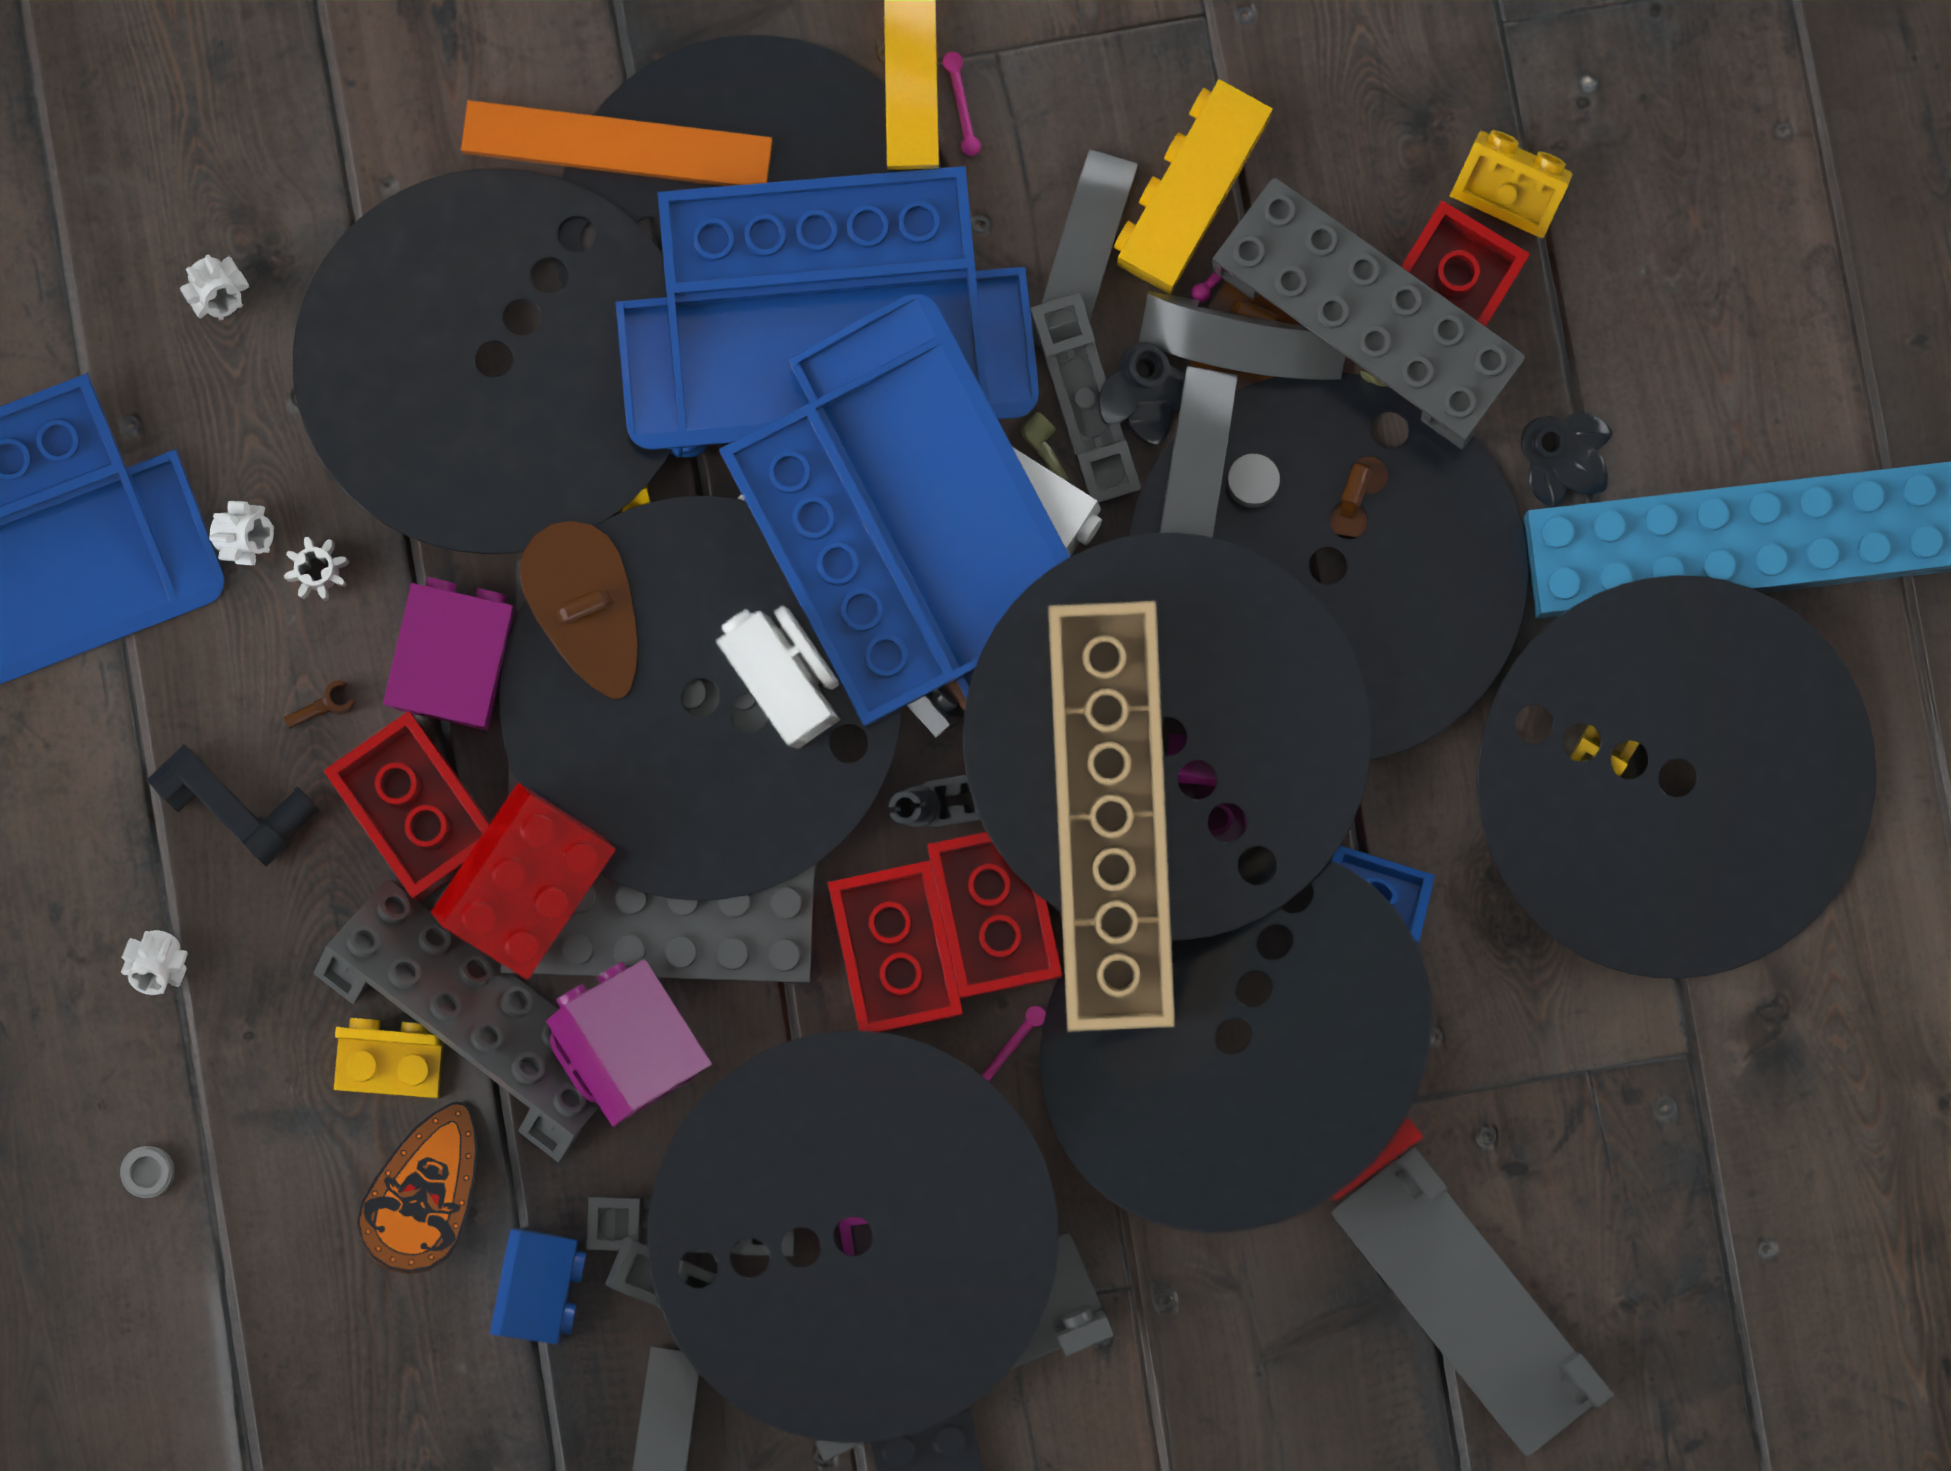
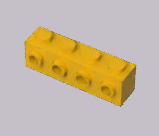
(1193, 187)

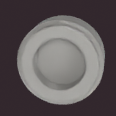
(1253, 480)
(147, 1172)

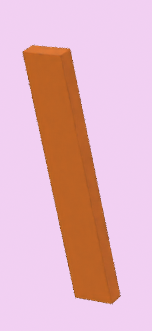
(615, 145)

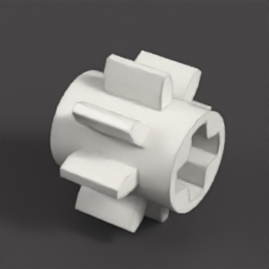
(214, 287)
(241, 532)
(329, 575)
(154, 962)

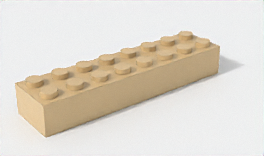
(1111, 816)

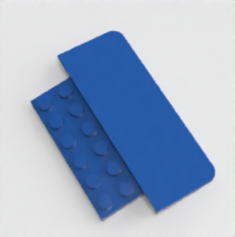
(789, 264)
(895, 506)
(85, 538)

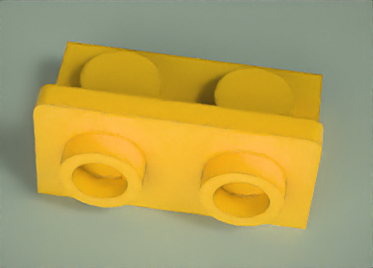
(1512, 182)
(388, 1060)

